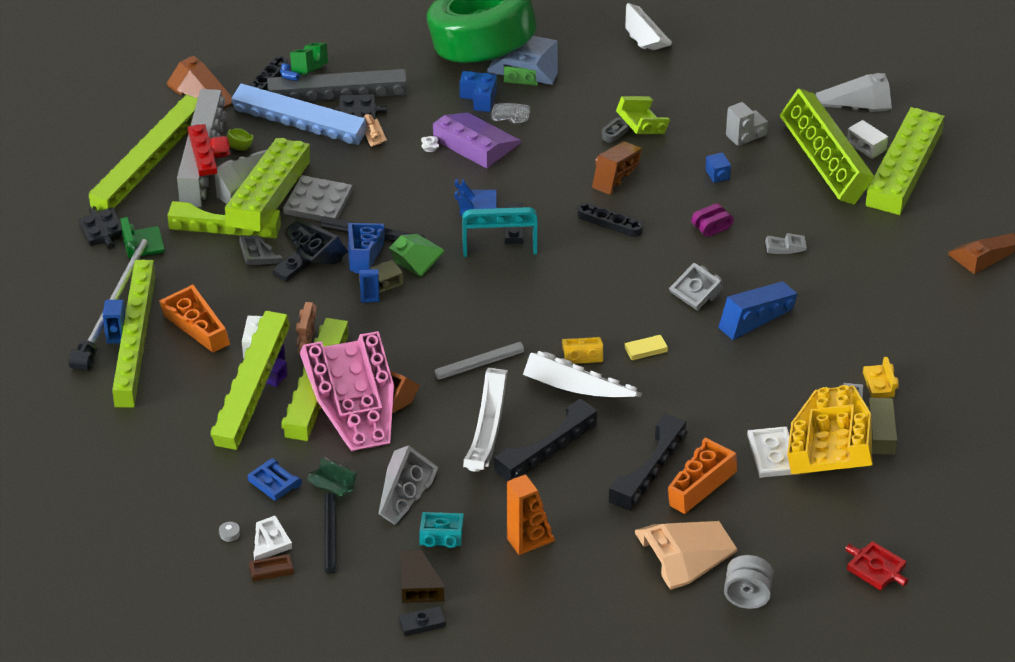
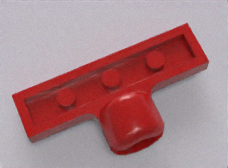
(207, 149)

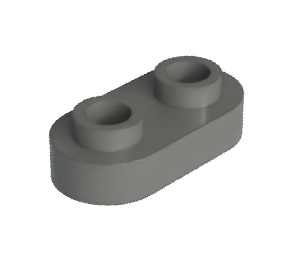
(614, 130)

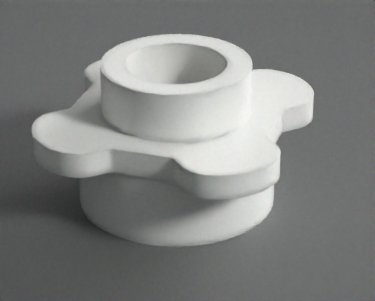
(429, 143)

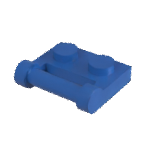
(272, 484)

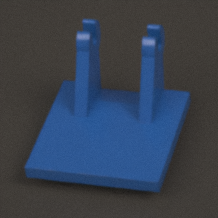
(474, 198)

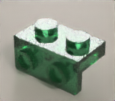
(333, 477)

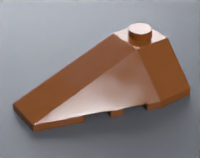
(984, 252)

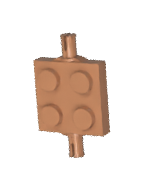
(306, 326)

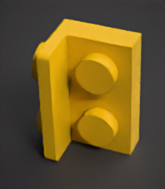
(583, 350)
(881, 380)

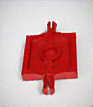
(876, 565)

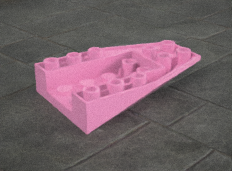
(353, 388)

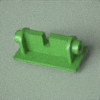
(519, 75)

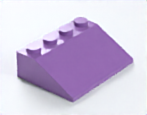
(473, 138)

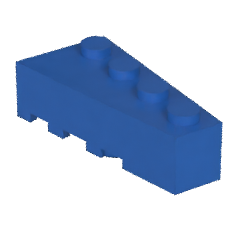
(364, 244)
(755, 307)

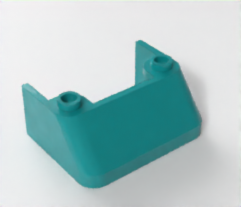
(499, 218)

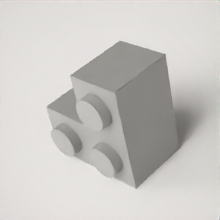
(744, 124)

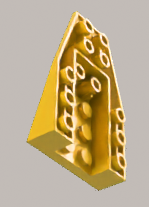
(831, 432)

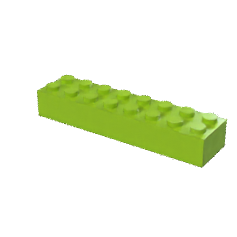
(826, 146)
(905, 161)
(267, 184)

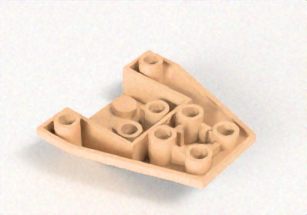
(687, 549)

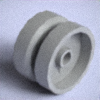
(748, 581)

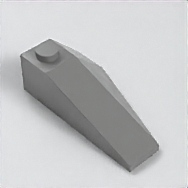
(864, 92)
(232, 175)

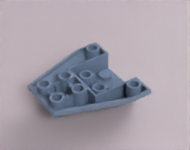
(537, 55)

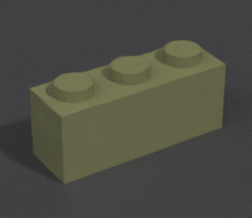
(883, 425)

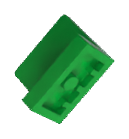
(133, 237)

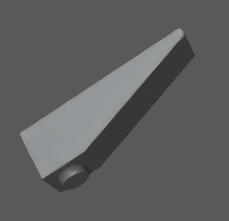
(404, 482)

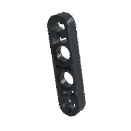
(264, 74)
(628, 226)

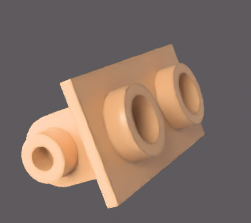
(374, 131)

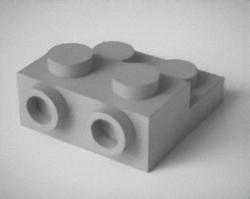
(697, 286)

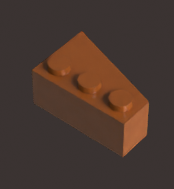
(615, 164)

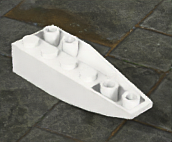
(574, 378)

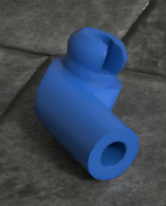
(287, 73)

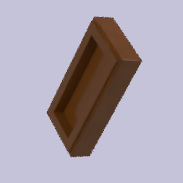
(271, 567)

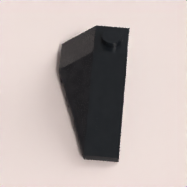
(316, 243)

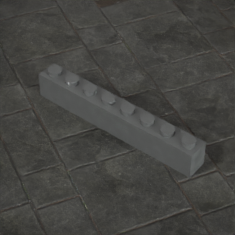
(331, 86)

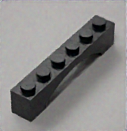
(519, 461)
(628, 490)

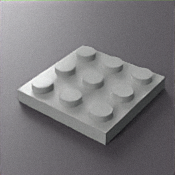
(317, 198)

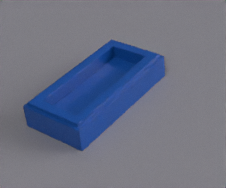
(369, 285)

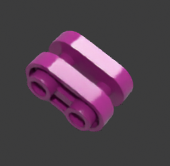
(712, 220)

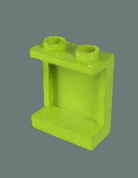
(637, 114)

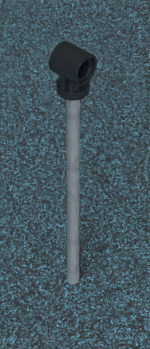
(84, 357)

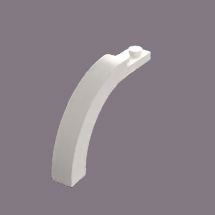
(488, 421)

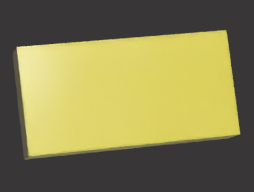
(646, 347)

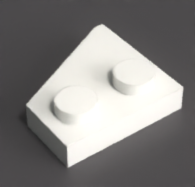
(270, 538)

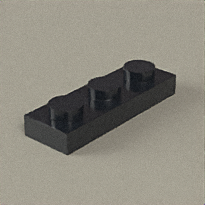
(513, 235)

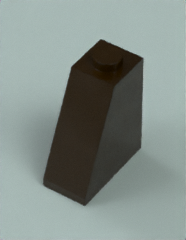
(419, 579)

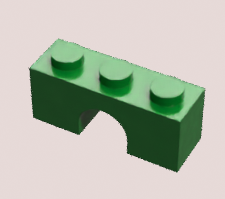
(310, 58)

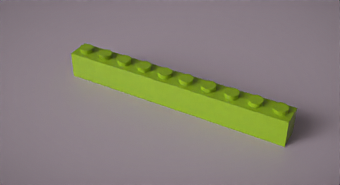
(144, 156)
(134, 334)

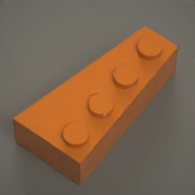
(195, 317)
(702, 475)
(525, 516)

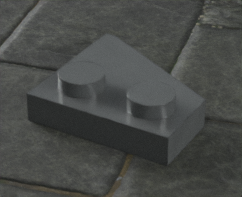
(257, 251)

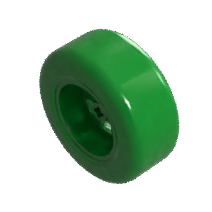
(480, 28)

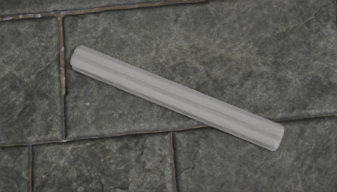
(479, 360)

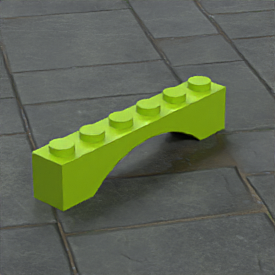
(190, 218)

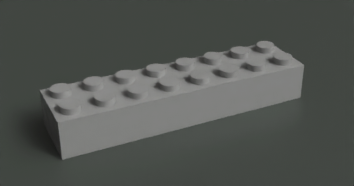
(208, 112)

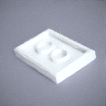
(770, 451)

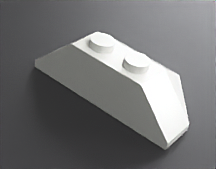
(644, 29)

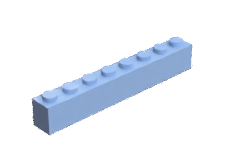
(299, 114)

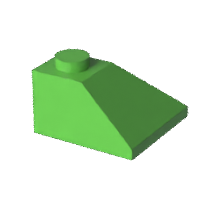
(415, 253)

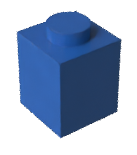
(718, 167)

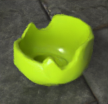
(239, 139)

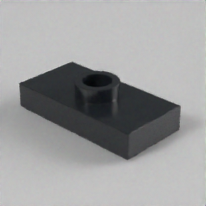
(290, 266)
(422, 621)

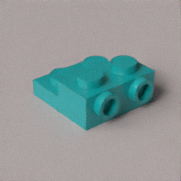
(441, 529)

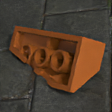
(192, 76)
(403, 391)

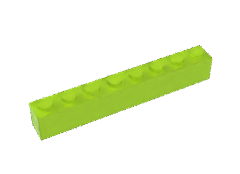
(250, 380)
(304, 406)

